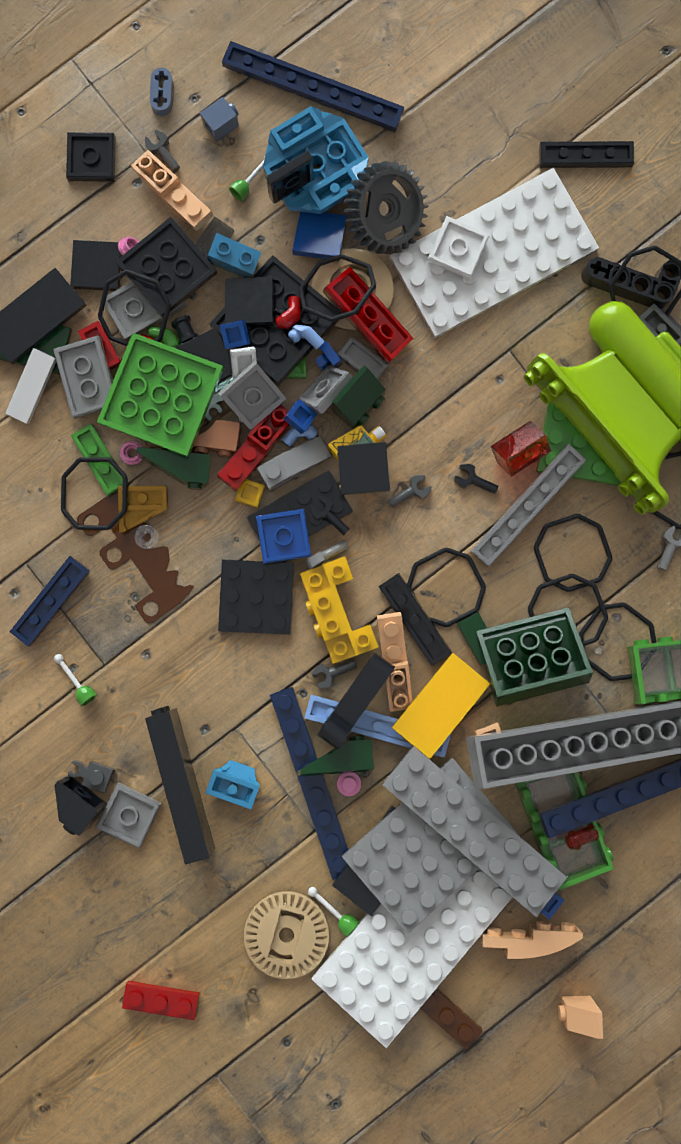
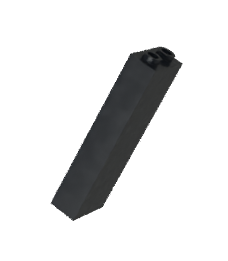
(180, 784)

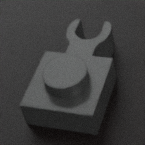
(95, 775)

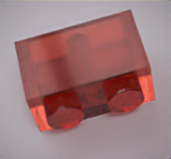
(521, 448)

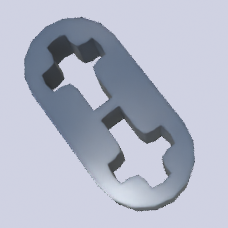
(156, 91)

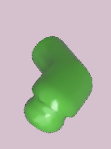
(169, 336)

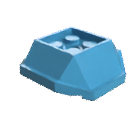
(330, 145)

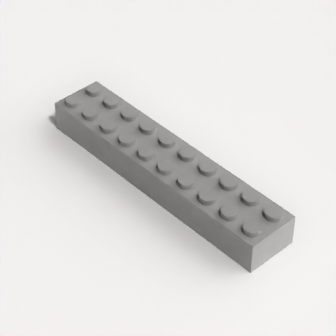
(575, 745)

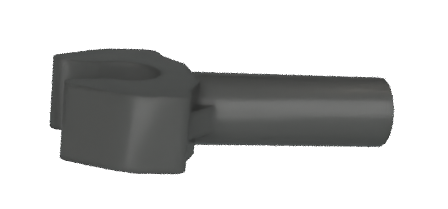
(160, 149)
(411, 491)
(333, 672)

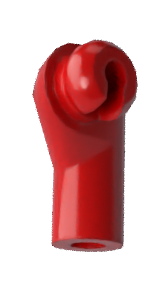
(291, 315)

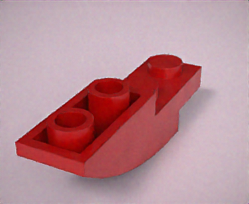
(254, 449)

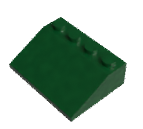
(534, 657)

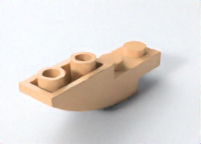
(172, 191)
(394, 651)
(540, 941)

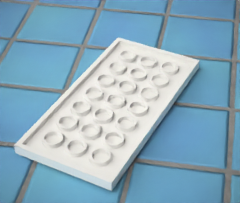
(531, 238)
(388, 975)

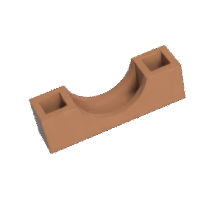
(220, 438)

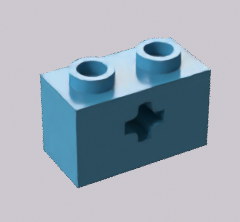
(233, 256)

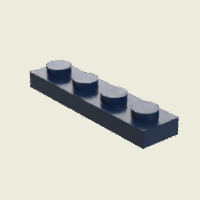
(49, 601)

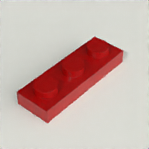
(160, 1000)

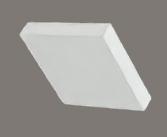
(458, 247)

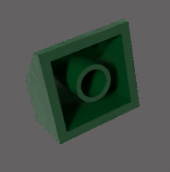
(359, 398)

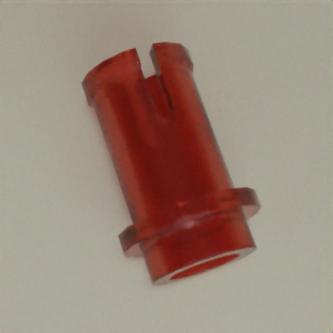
(576, 839)

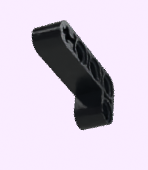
(630, 277)
(355, 701)

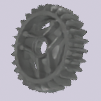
(401, 210)

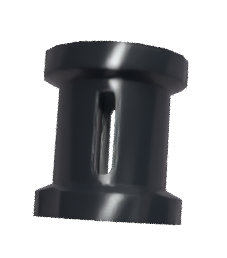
(183, 328)

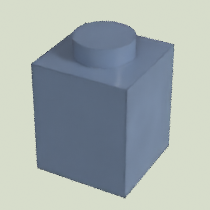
(220, 118)

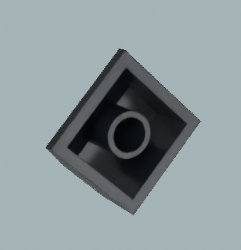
(77, 805)

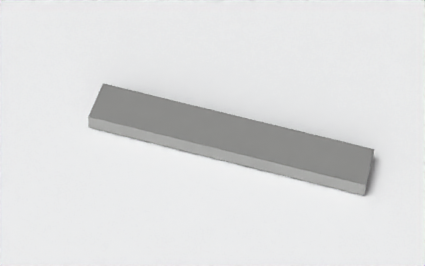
(528, 505)

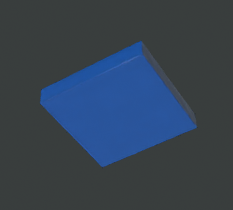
(319, 235)
(283, 536)

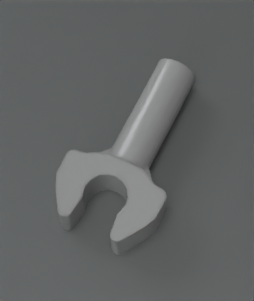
(671, 545)
(322, 556)

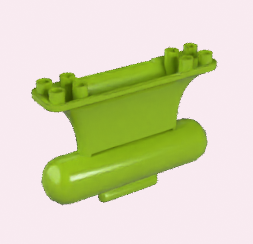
(622, 399)

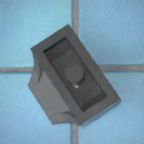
(658, 322)

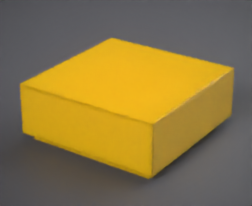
(250, 493)

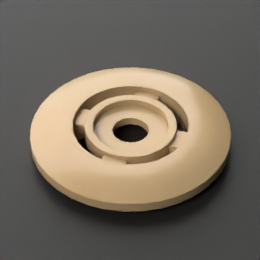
(384, 283)
(309, 939)

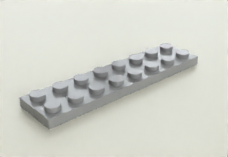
(474, 831)

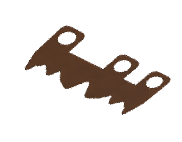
(150, 562)

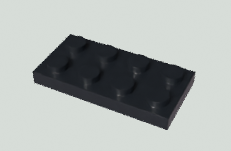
(305, 496)

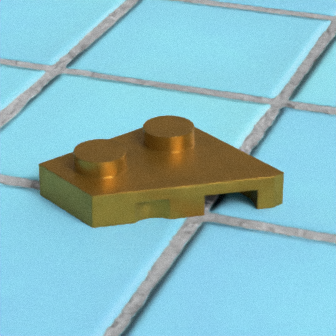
(142, 504)

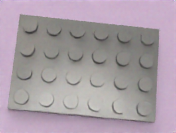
(410, 862)

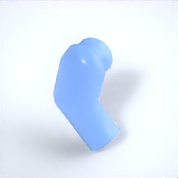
(307, 333)
(292, 435)

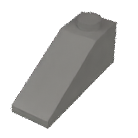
(293, 463)

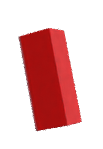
(373, 320)

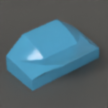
(234, 784)

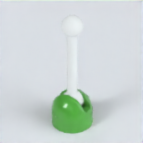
(240, 188)
(84, 693)
(346, 922)

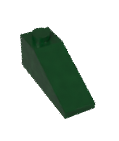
(188, 471)
(350, 758)

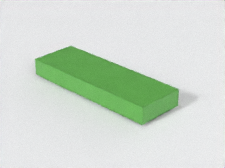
(91, 445)

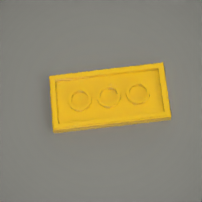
(440, 705)

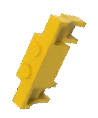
(330, 614)

